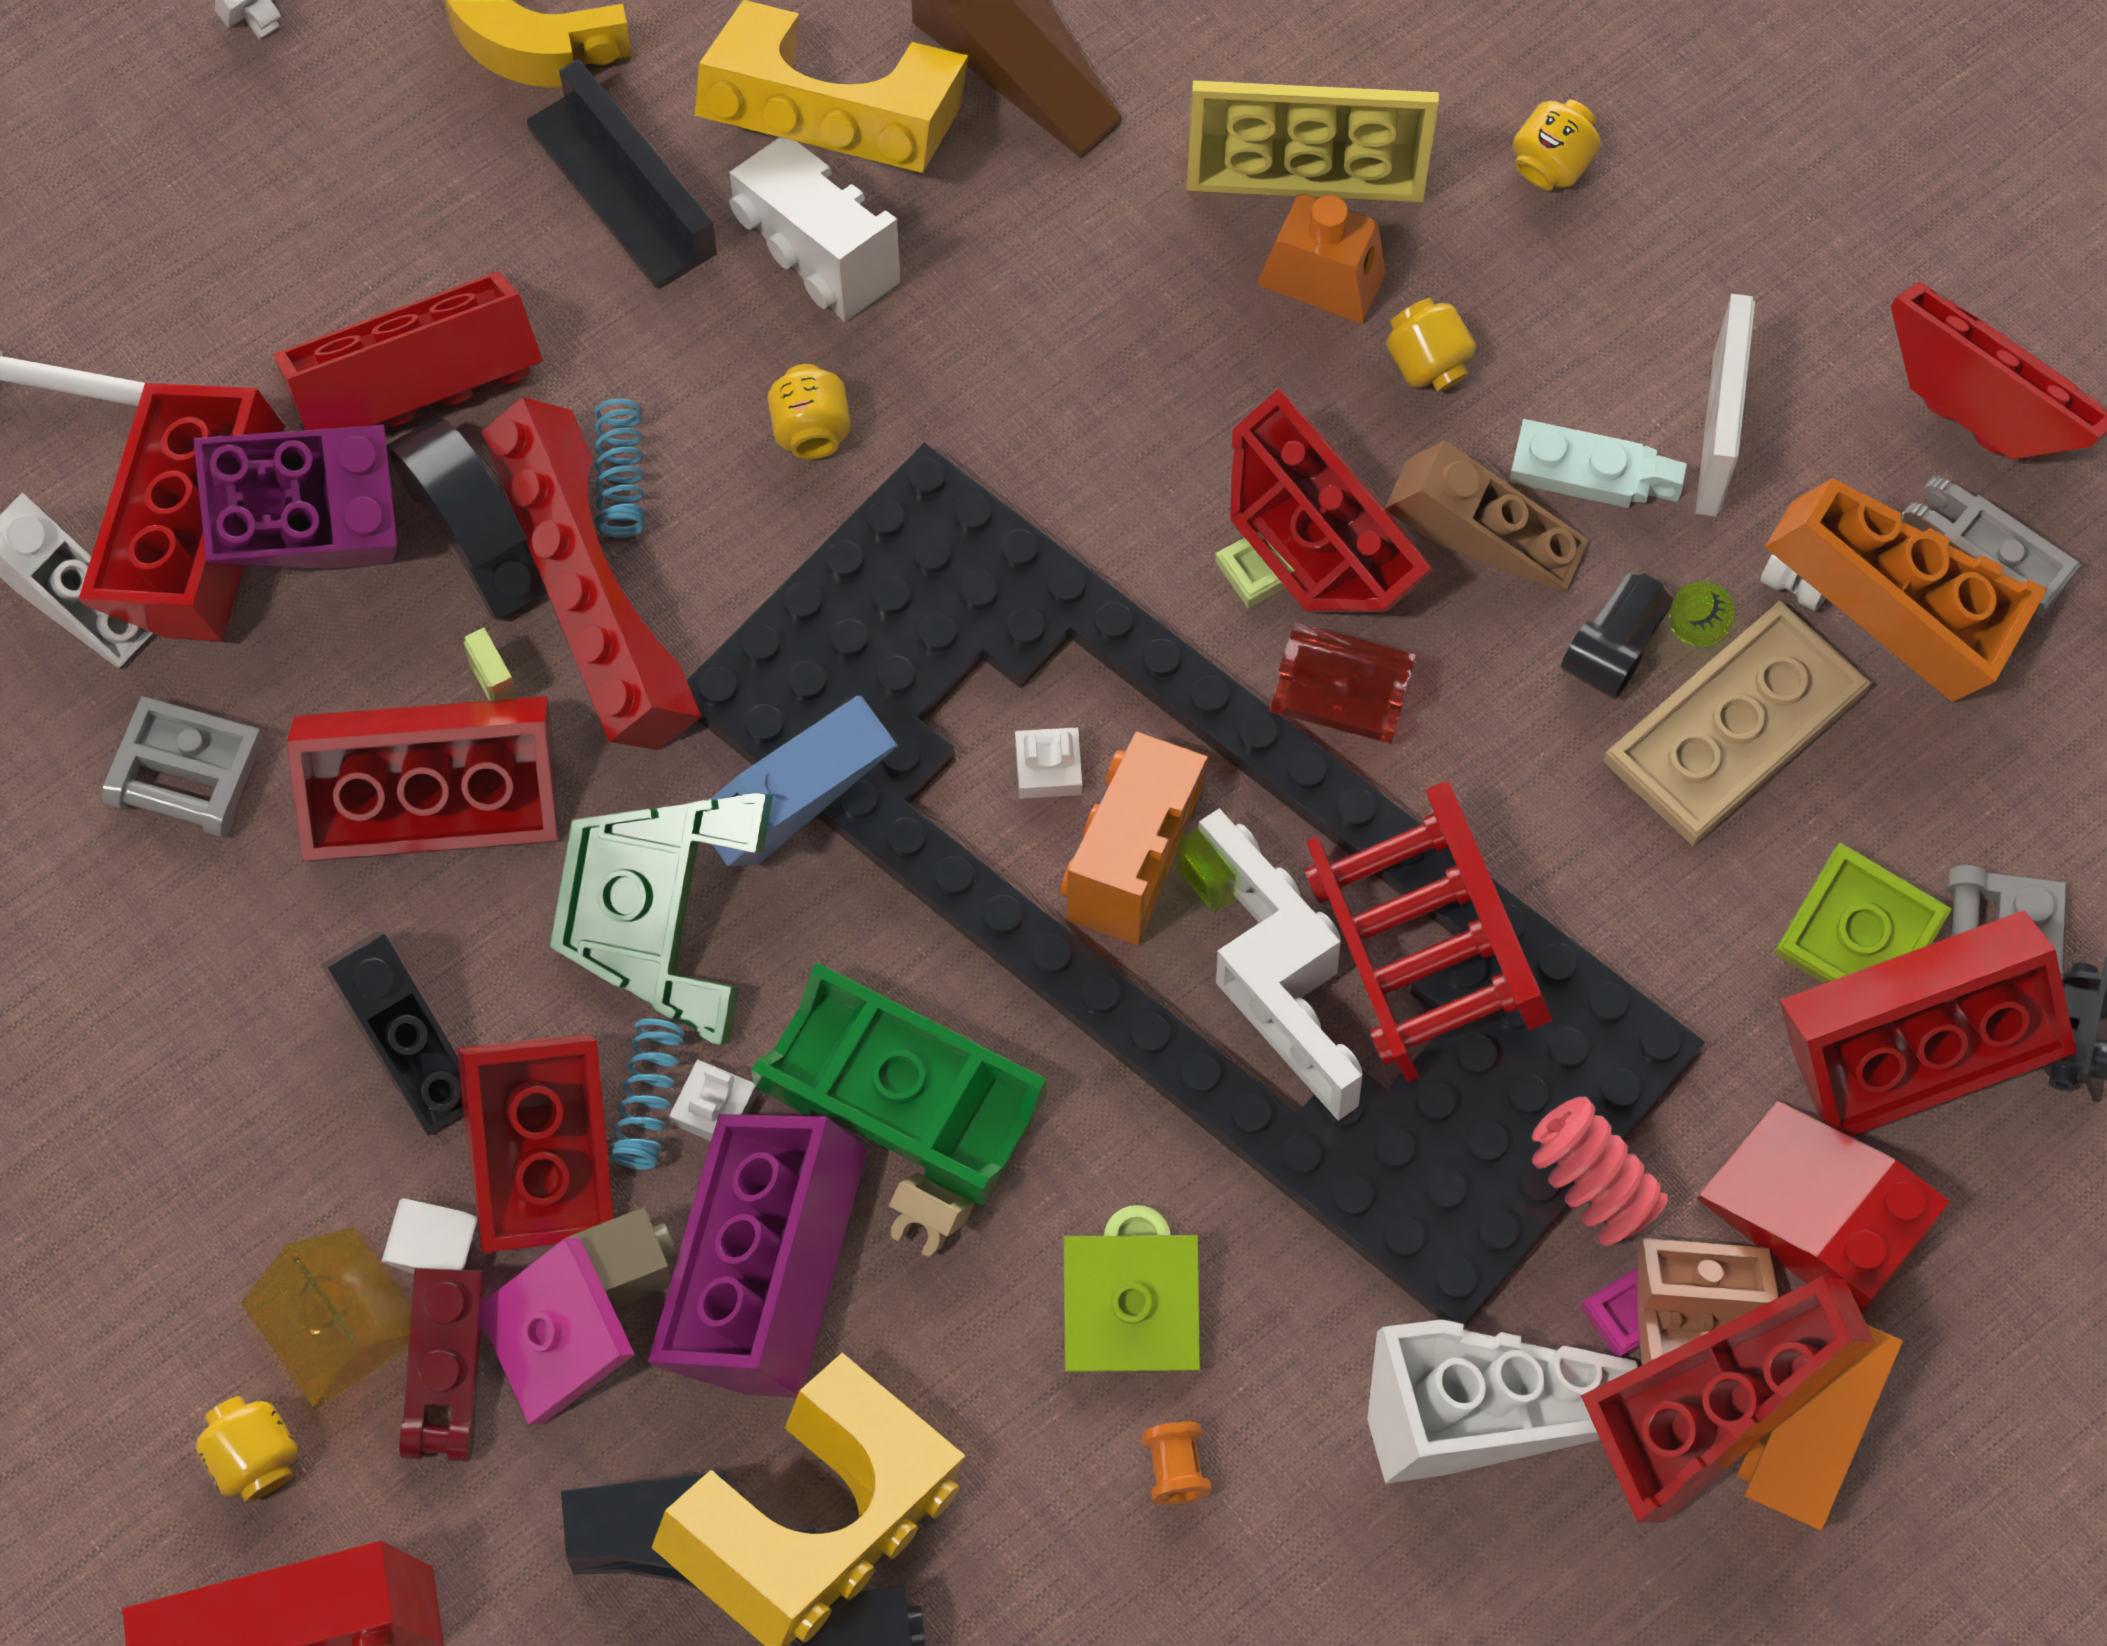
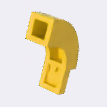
(536, 45)

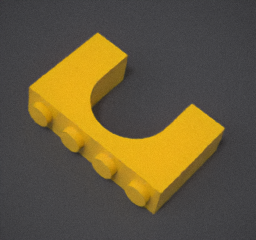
(892, 121)
(786, 1579)

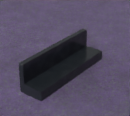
(623, 179)

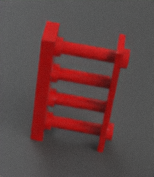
(1487, 935)

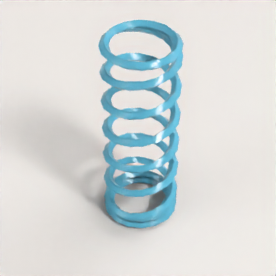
(621, 512)
(642, 1147)

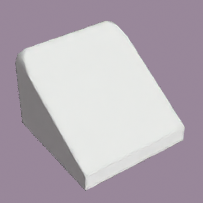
(428, 1237)

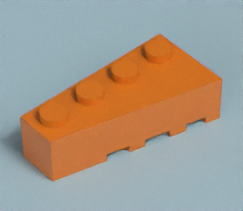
(1907, 587)

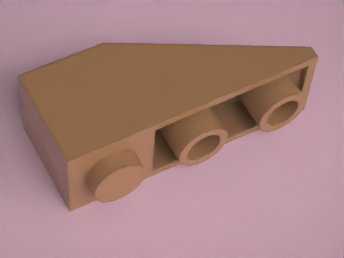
(1483, 517)

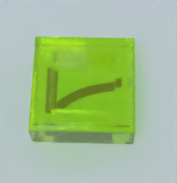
(1205, 871)

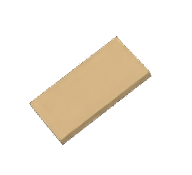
(1736, 723)

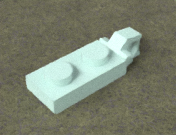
(1593, 466)

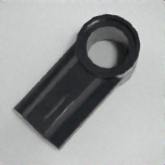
(1611, 647)

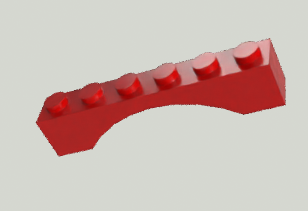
(625, 668)

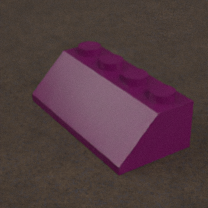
(759, 1253)

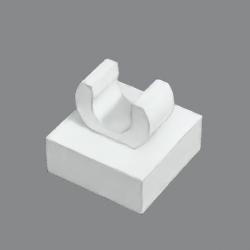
(259, 14)
(1048, 763)
(708, 1094)

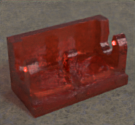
(1343, 683)

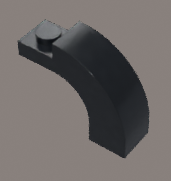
(471, 511)

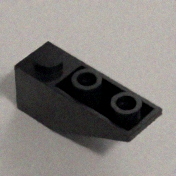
(399, 1029)

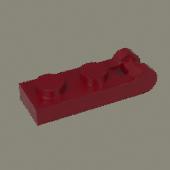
(443, 1362)

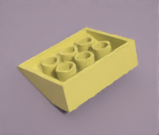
(1310, 141)

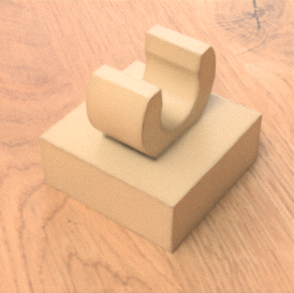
(932, 1206)

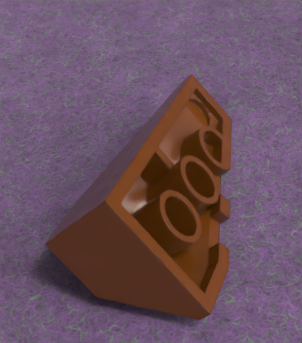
(1028, 60)

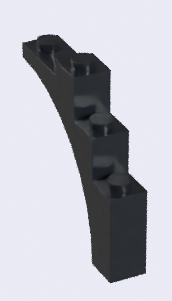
(615, 1527)

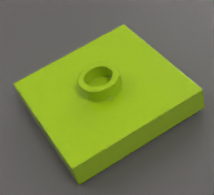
(1857, 919)
(1131, 1303)

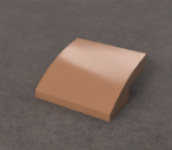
(1695, 1289)

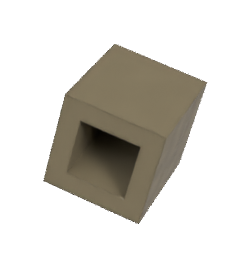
(630, 1256)

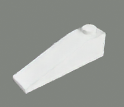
(1476, 1400)

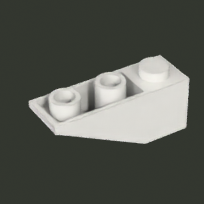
(49, 573)

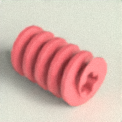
(1599, 1170)

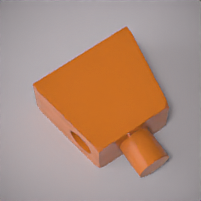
(1327, 257)

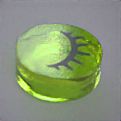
(1701, 613)

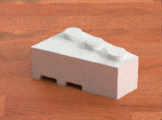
(817, 227)

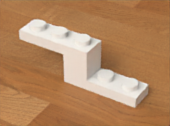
(1279, 964)

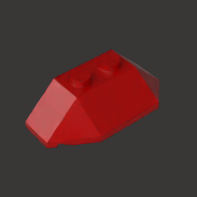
(1989, 381)
(1316, 516)

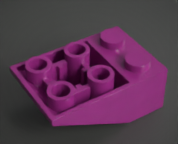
(297, 498)

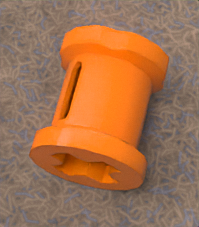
(1176, 1463)

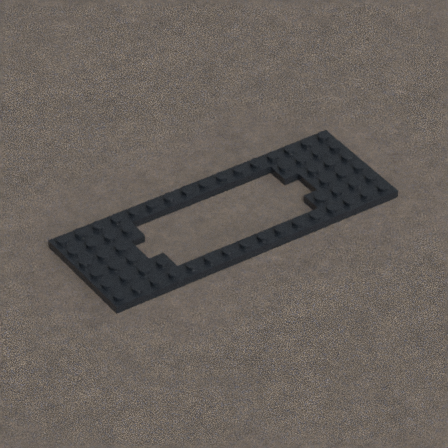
(1417, 1177)

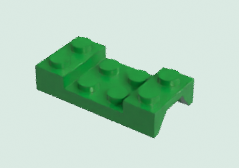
(902, 1083)

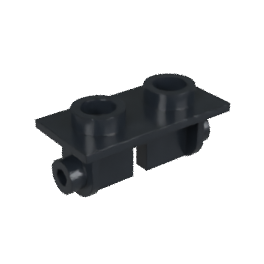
(2087, 1006)

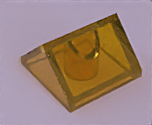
(329, 1313)

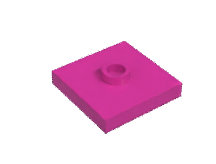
(555, 1331)

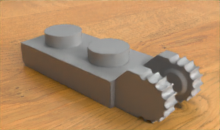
(1996, 535)

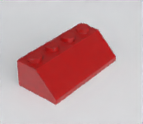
(411, 357)
(151, 538)
(423, 778)
(1930, 1025)

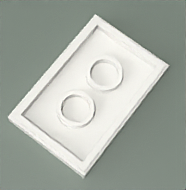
(1725, 405)

